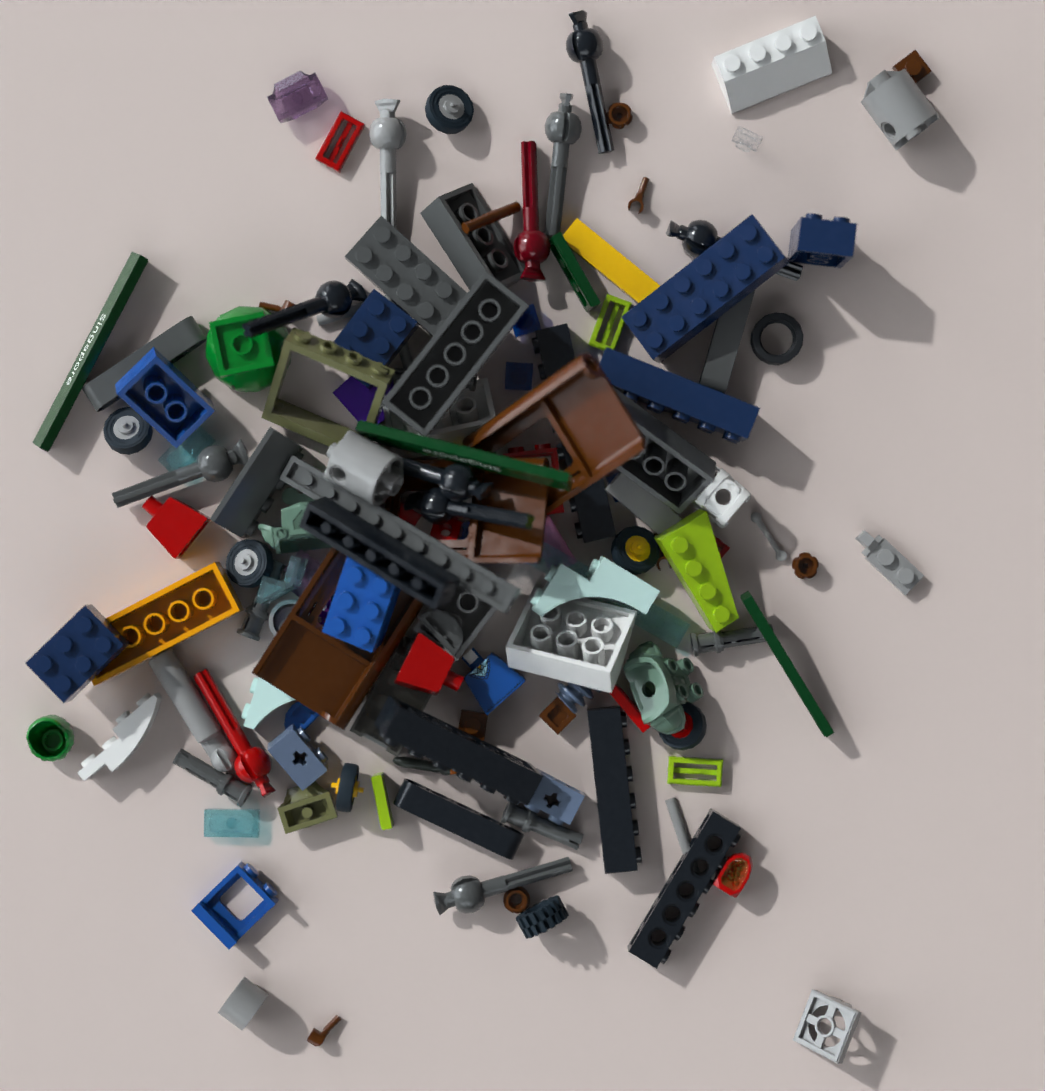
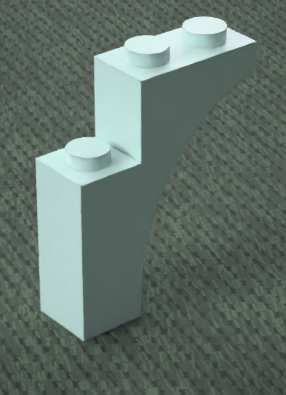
(604, 581)
(264, 701)

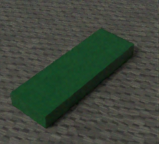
(574, 272)

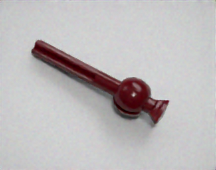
(531, 244)

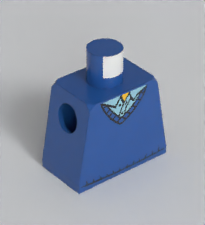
(490, 679)

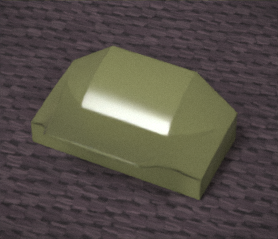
(306, 807)

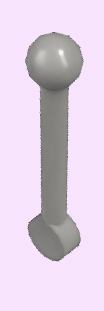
(780, 554)

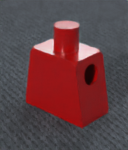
(174, 524)
(428, 668)

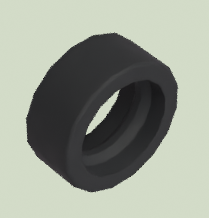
(793, 326)

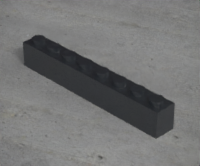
(592, 502)

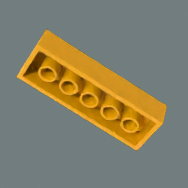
(171, 617)

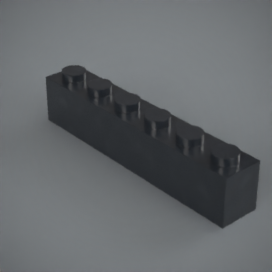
(379, 552)
(612, 789)

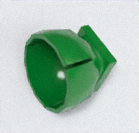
(242, 361)

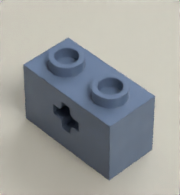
(301, 770)
(568, 798)

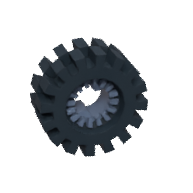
(542, 916)

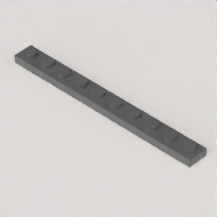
(473, 576)

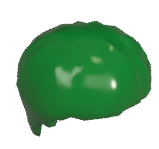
(50, 738)

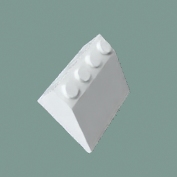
(573, 642)

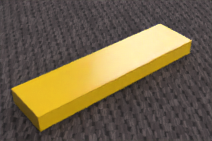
(609, 261)

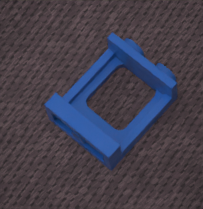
(221, 919)

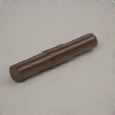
(491, 217)

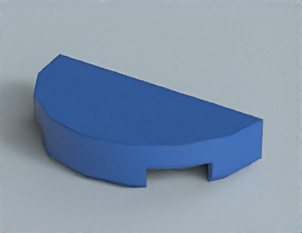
(300, 716)

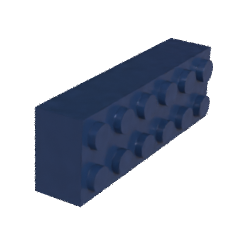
(705, 289)
(679, 397)

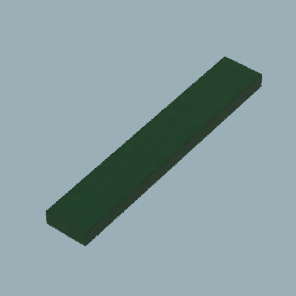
(786, 664)

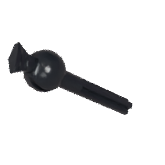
(585, 47)
(702, 235)
(331, 300)
(455, 481)
(439, 510)

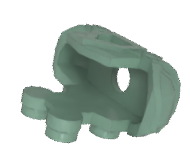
(290, 536)
(661, 703)

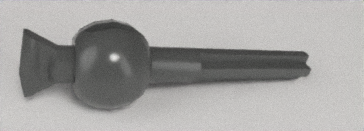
(562, 130)
(213, 464)
(469, 893)

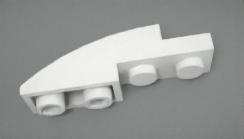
(131, 730)

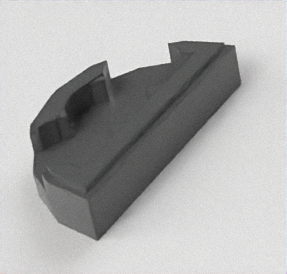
(444, 628)

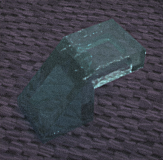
(274, 588)

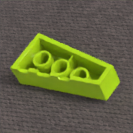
(698, 565)

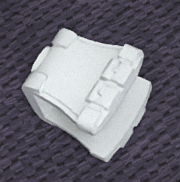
(719, 513)

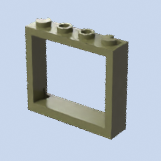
(339, 358)

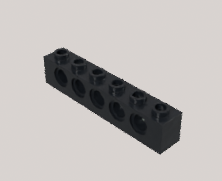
(658, 952)

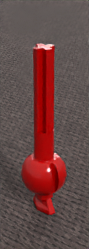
(252, 762)

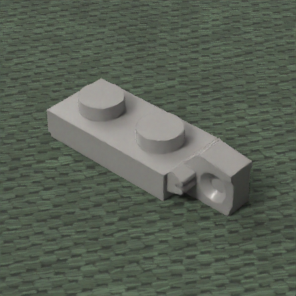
(889, 562)

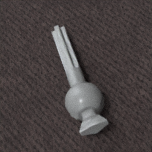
(388, 135)

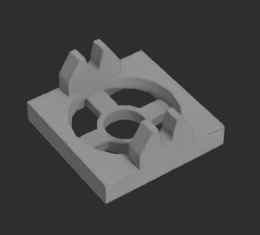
(803, 1033)

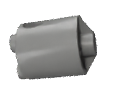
(898, 106)
(364, 468)

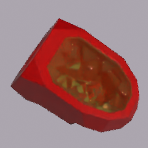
(734, 874)

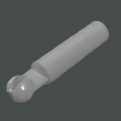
(193, 710)

